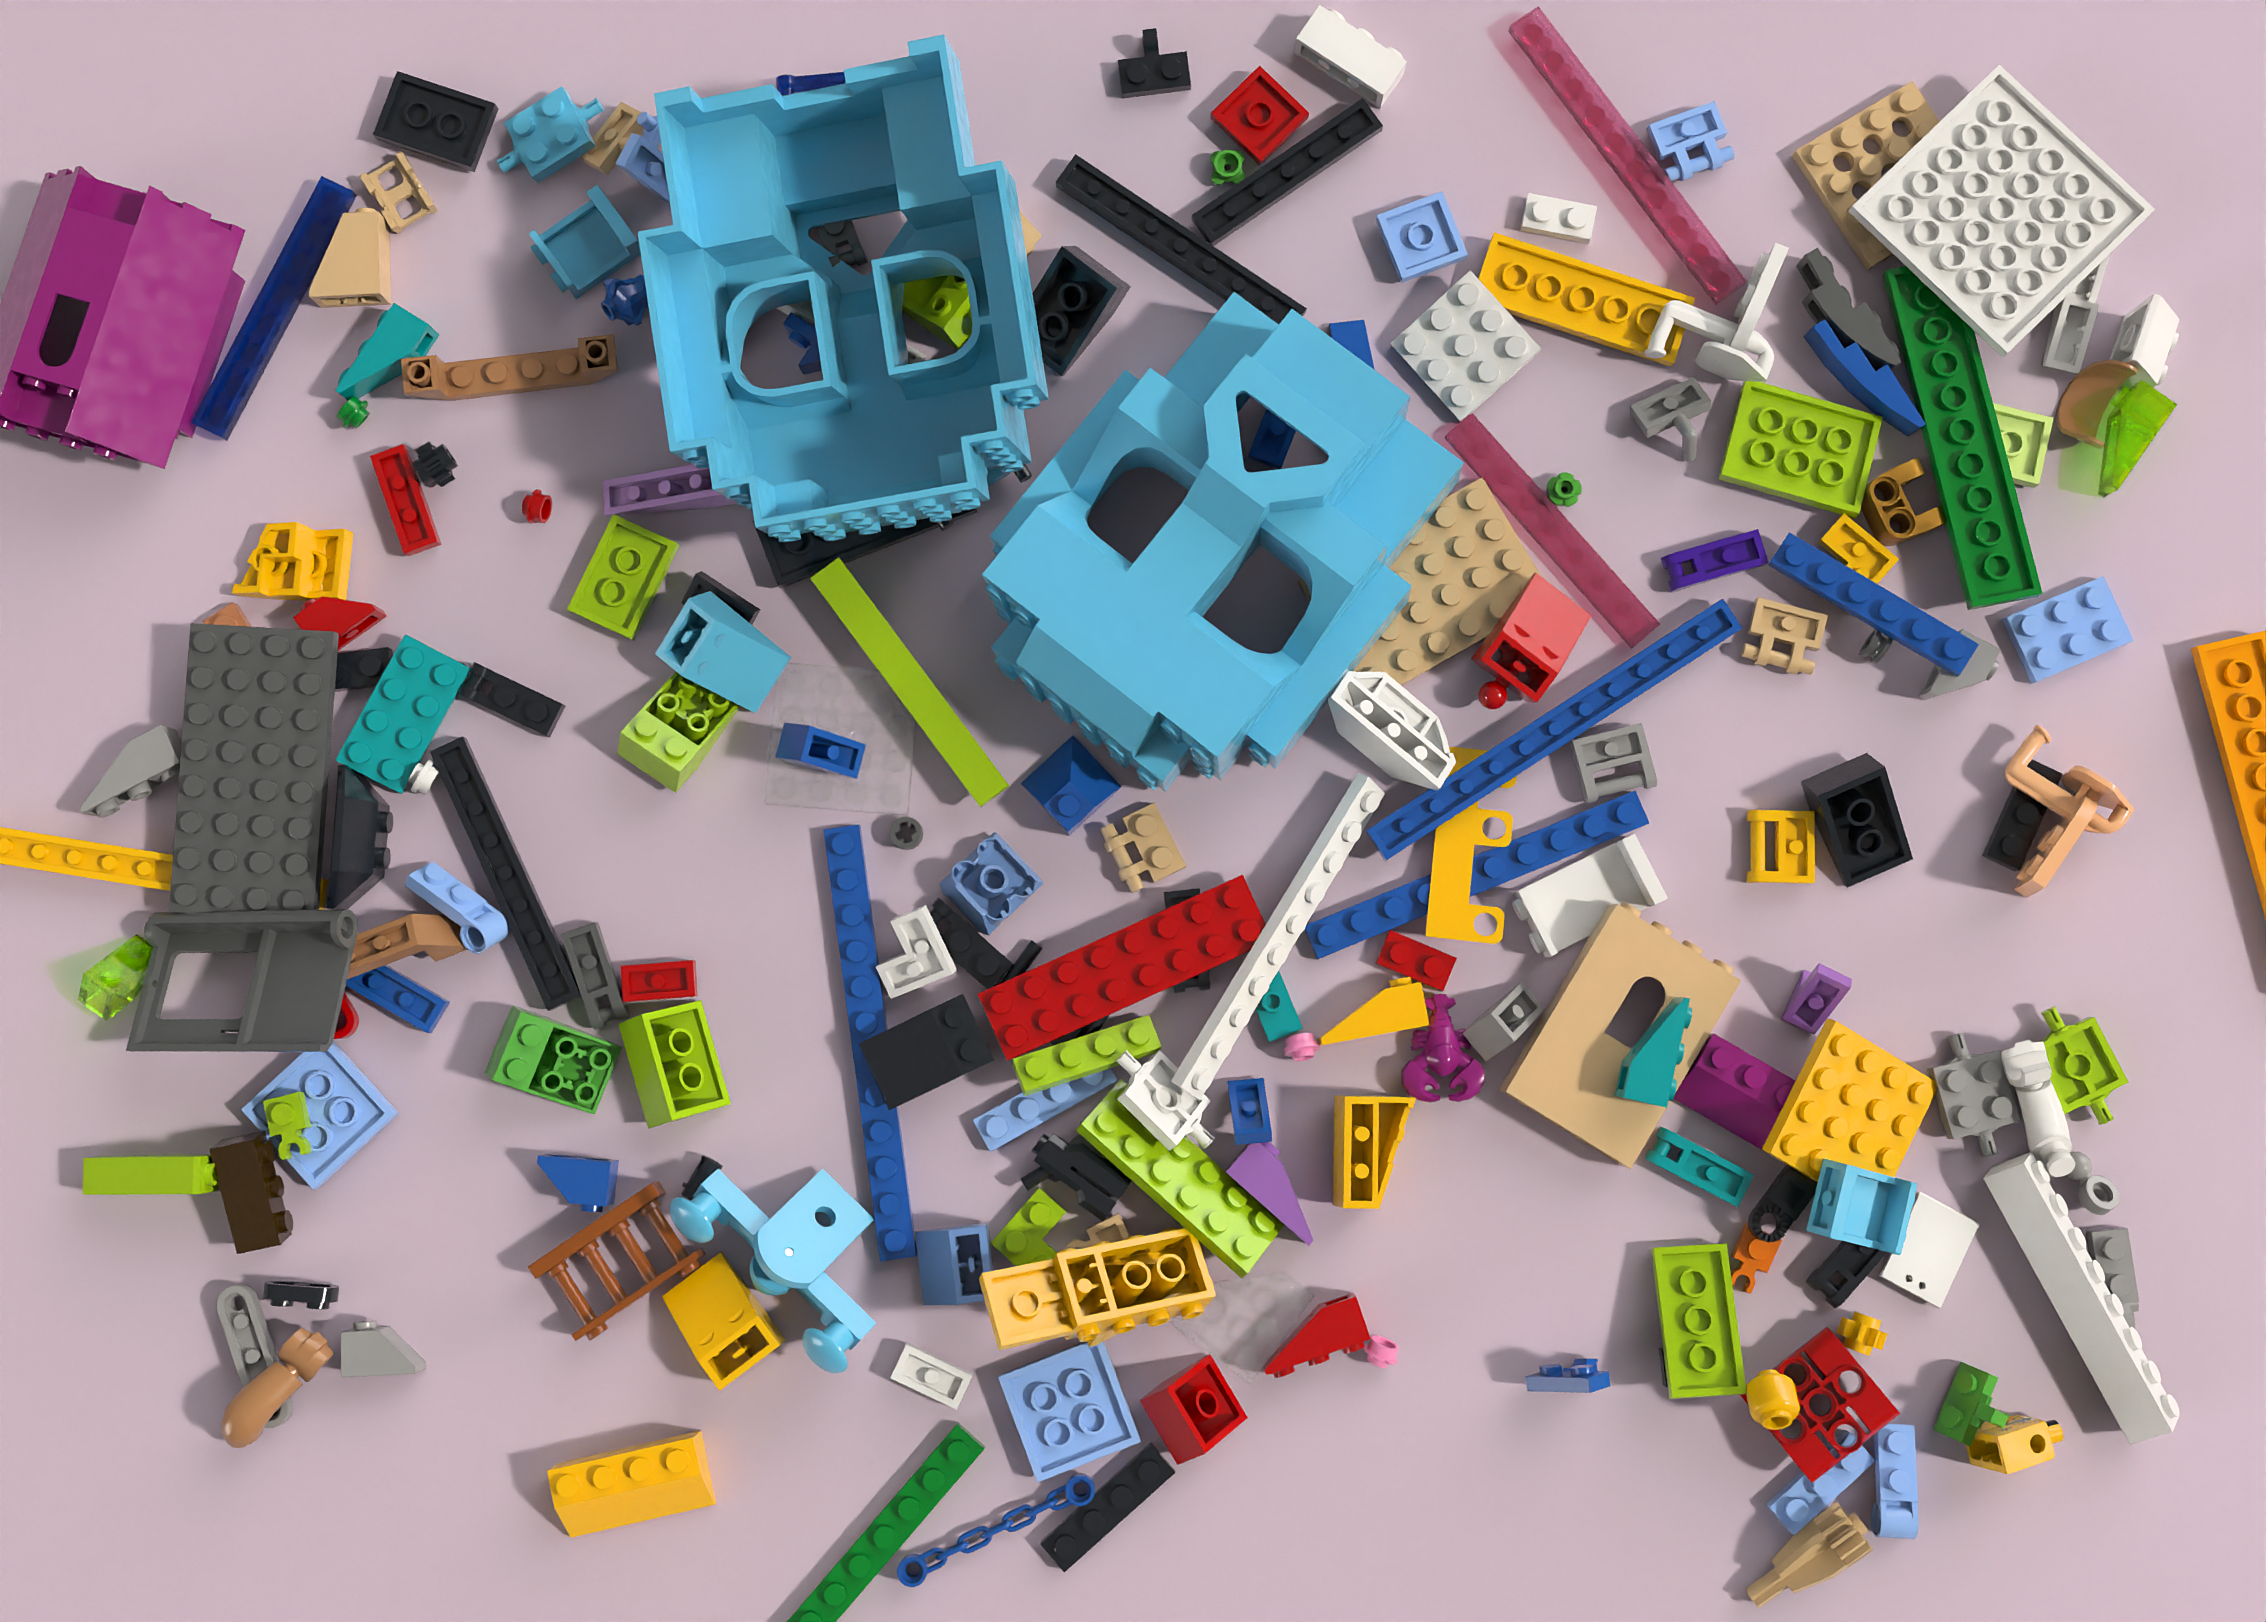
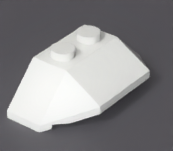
(1391, 728)

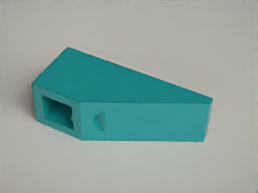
(379, 358)
(1651, 1063)

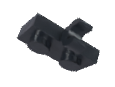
(1154, 72)

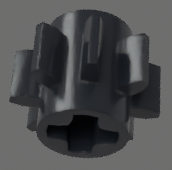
(435, 464)

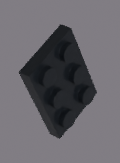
(435, 121)

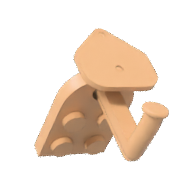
(2077, 810)

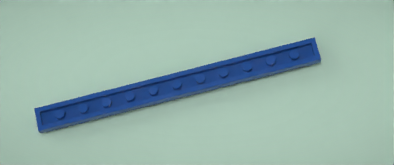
(1553, 729)
(866, 1020)

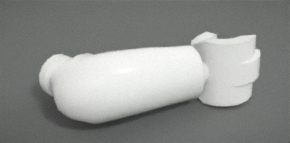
(2042, 1112)

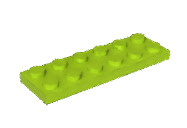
(1184, 1184)

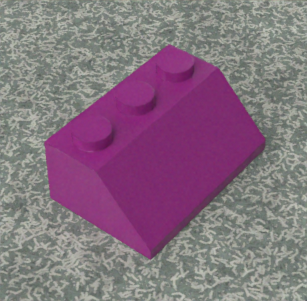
(1735, 1090)

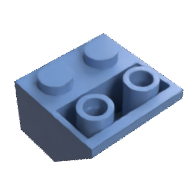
(953, 1262)

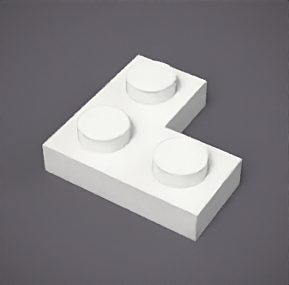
(924, 955)

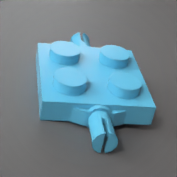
(550, 134)

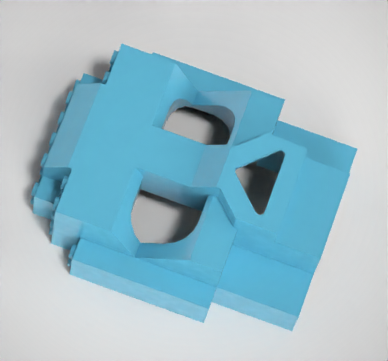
(877, 433)
(1129, 640)

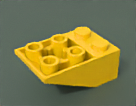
(722, 1321)

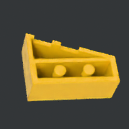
(1365, 1146)

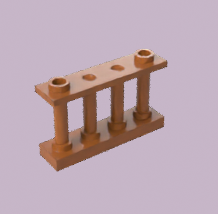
(586, 1246)

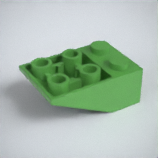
(552, 1060)

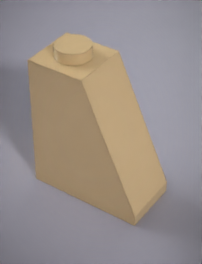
(355, 263)

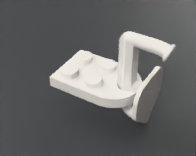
(1727, 358)

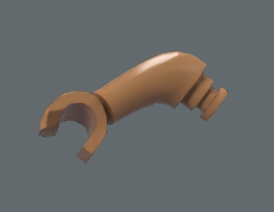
(257, 1402)

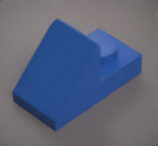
(804, 335)

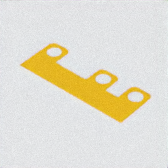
(1449, 907)

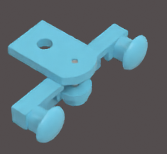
(791, 1252)

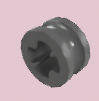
(1875, 646)
(896, 829)

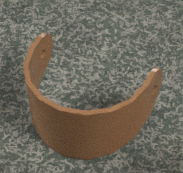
(2088, 397)

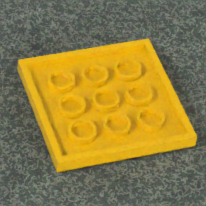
(1850, 1107)

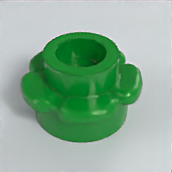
(353, 413)

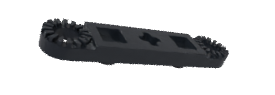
(1785, 1201)

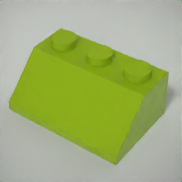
(674, 1063)

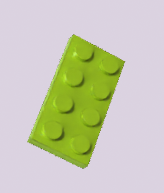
(1698, 1321)

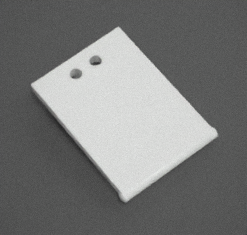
(1932, 1250)

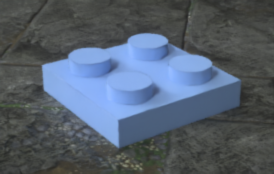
(1421, 237)

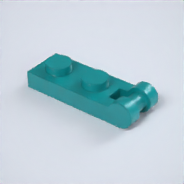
(1700, 1167)

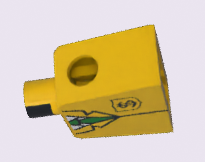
(2017, 1446)

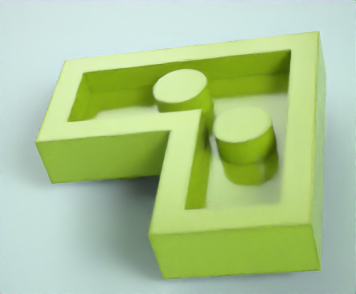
(1024, 1234)

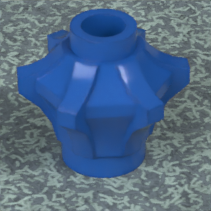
(625, 299)

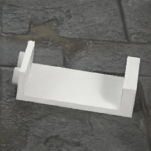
(1572, 900)

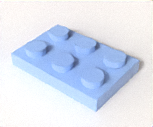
(2067, 629)

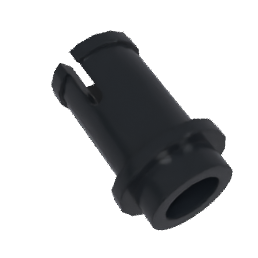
(703, 1170)

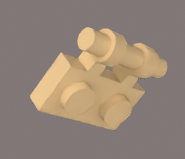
(1787, 625)
(1153, 843)

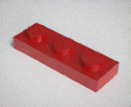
(405, 500)

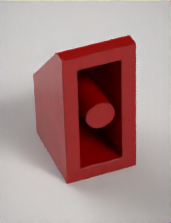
(339, 615)

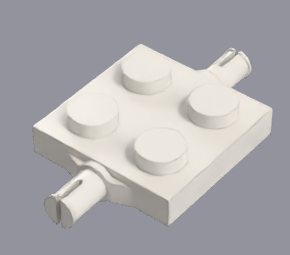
(1160, 1103)

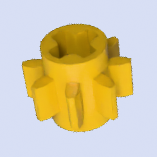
(1862, 1333)

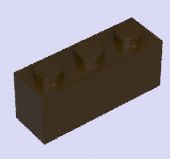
(251, 1191)

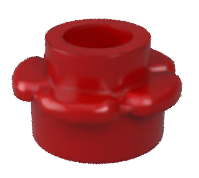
(537, 507)

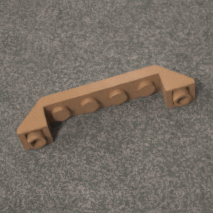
(510, 374)
(404, 937)

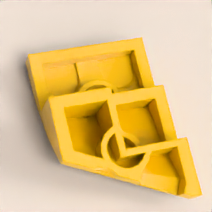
(298, 564)

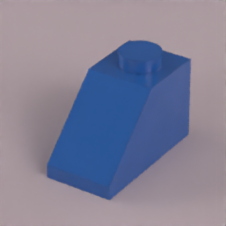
(820, 750)
(582, 1179)

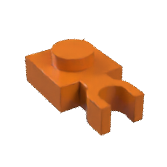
(1752, 1256)

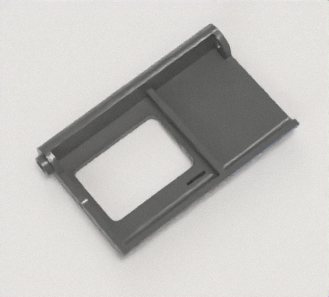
(292, 988)

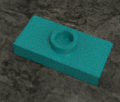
(1277, 1011)

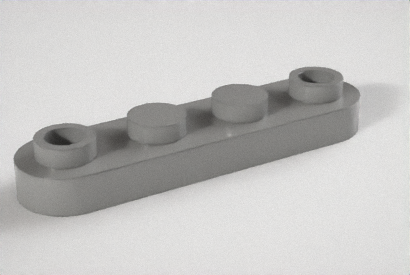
(249, 1340)

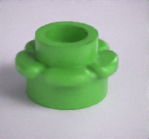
(1560, 498)

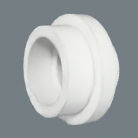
(423, 777)

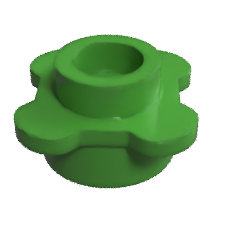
(1223, 158)

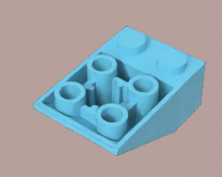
(722, 652)

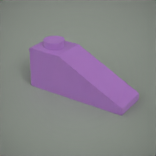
(1268, 1182)

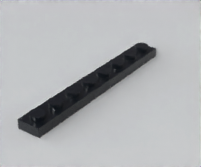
(1171, 240)
(506, 873)

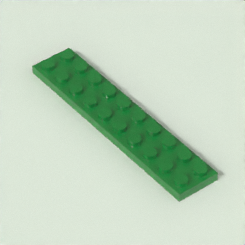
(1963, 445)

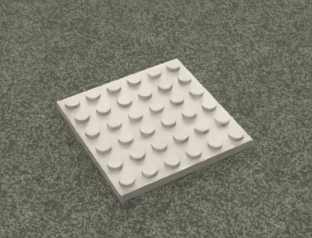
(2001, 210)

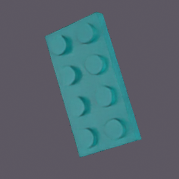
(403, 714)

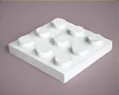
(1465, 346)

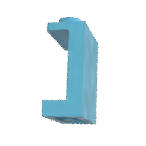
(586, 245)
(1861, 1207)

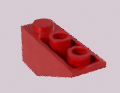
(1326, 1329)

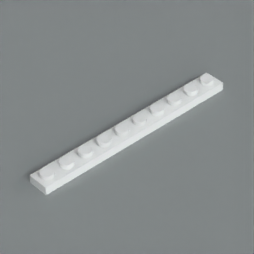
(1278, 937)

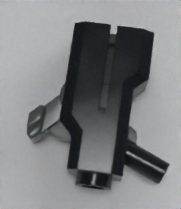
(1073, 1165)

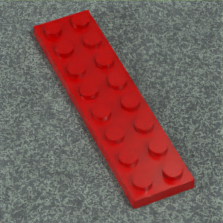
(1123, 968)

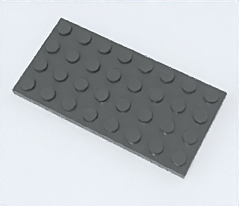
(253, 769)

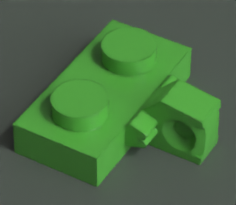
(1969, 1405)

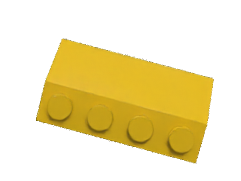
(632, 1484)

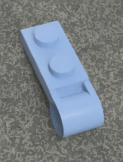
(479, 921)
(1896, 1483)

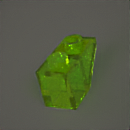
(116, 978)

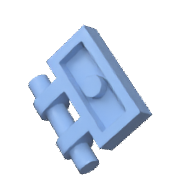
(1686, 132)
(643, 159)

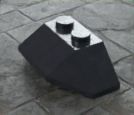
(358, 839)

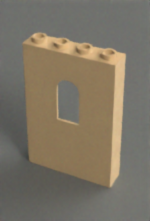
(1571, 1063)

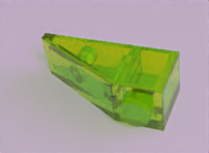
(2130, 430)

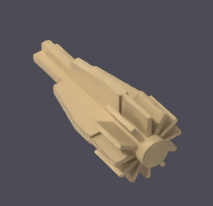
(1814, 1554)

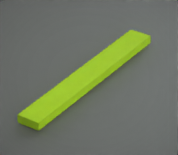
(910, 682)

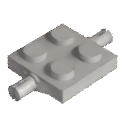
(1973, 1095)

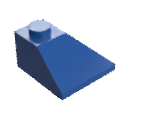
(1071, 785)

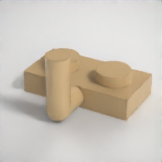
(612, 138)

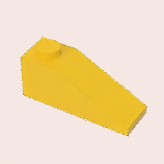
(1385, 1012)

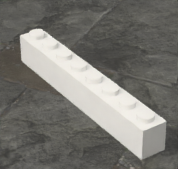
(2082, 1298)

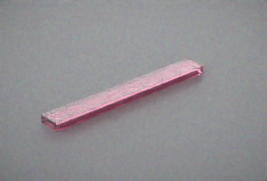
(1552, 531)

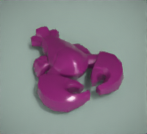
(1442, 1055)

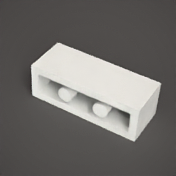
(1350, 56)

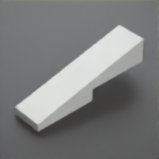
(2073, 324)

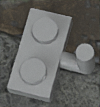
(1673, 408)

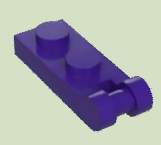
(1716, 560)

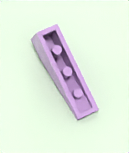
(661, 492)

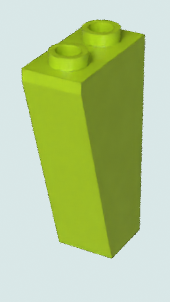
(149, 1174)

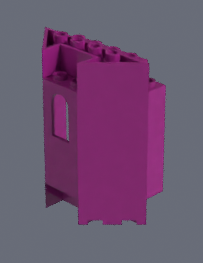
(152, 325)

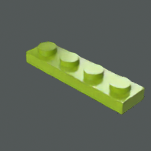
(1085, 1055)

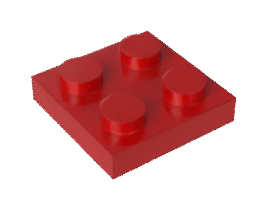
(1259, 115)

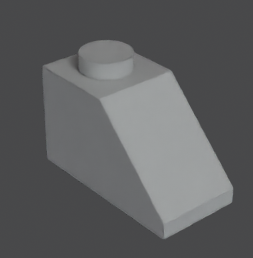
(1978, 669)
(1503, 1022)
(377, 1352)

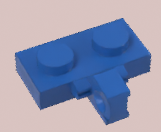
(1580, 1378)

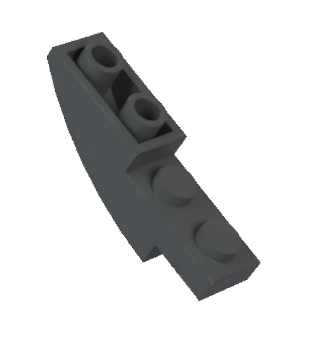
(1849, 324)

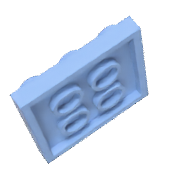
(341, 1108)
(1069, 1409)

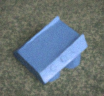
(990, 884)

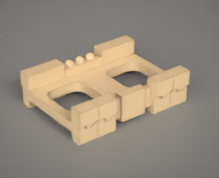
(389, 199)

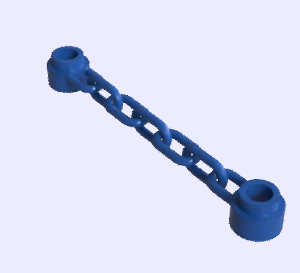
(1073, 1498)

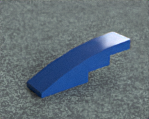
(1874, 389)

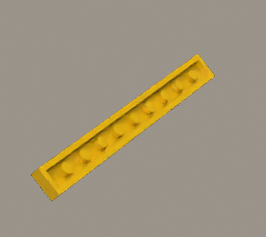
(92, 860)

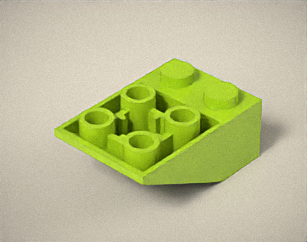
(675, 731)

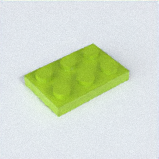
(623, 577)

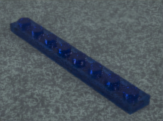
(273, 309)

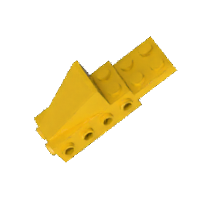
(1099, 1290)

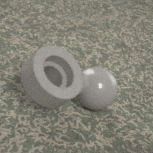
(2095, 1192)

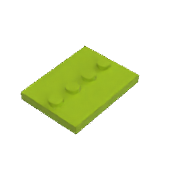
(1800, 448)

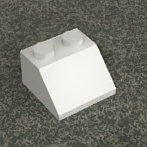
(2146, 340)

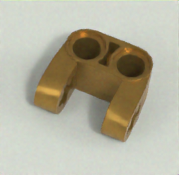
(1897, 507)

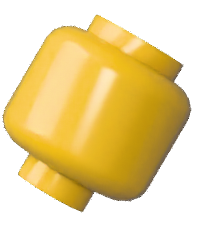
(1772, 1399)

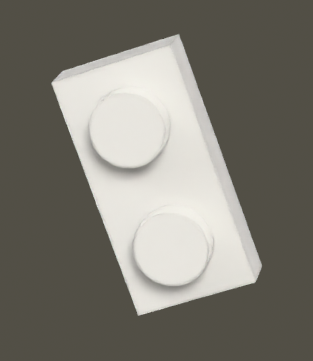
(1558, 218)
(931, 1376)

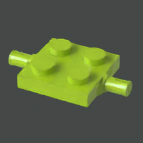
(2081, 1064)

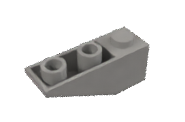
(137, 769)

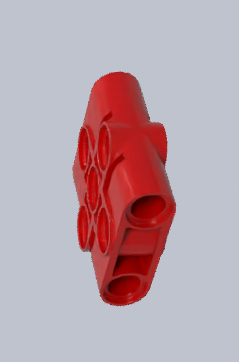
(1866, 1402)

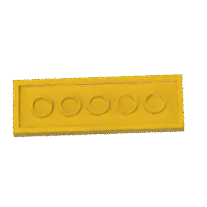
(1578, 297)

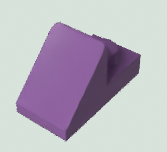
(1815, 997)

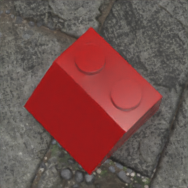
(1193, 1410)

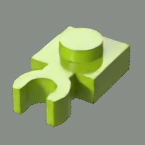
(287, 1118)

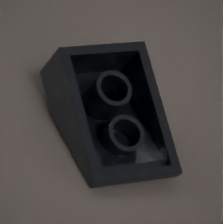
(1074, 305)
(1858, 818)
(926, 1052)

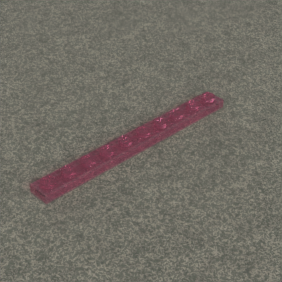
(1627, 155)

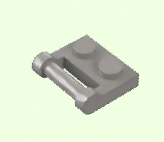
(1611, 751)

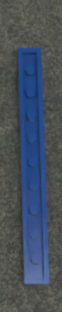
(1488, 871)

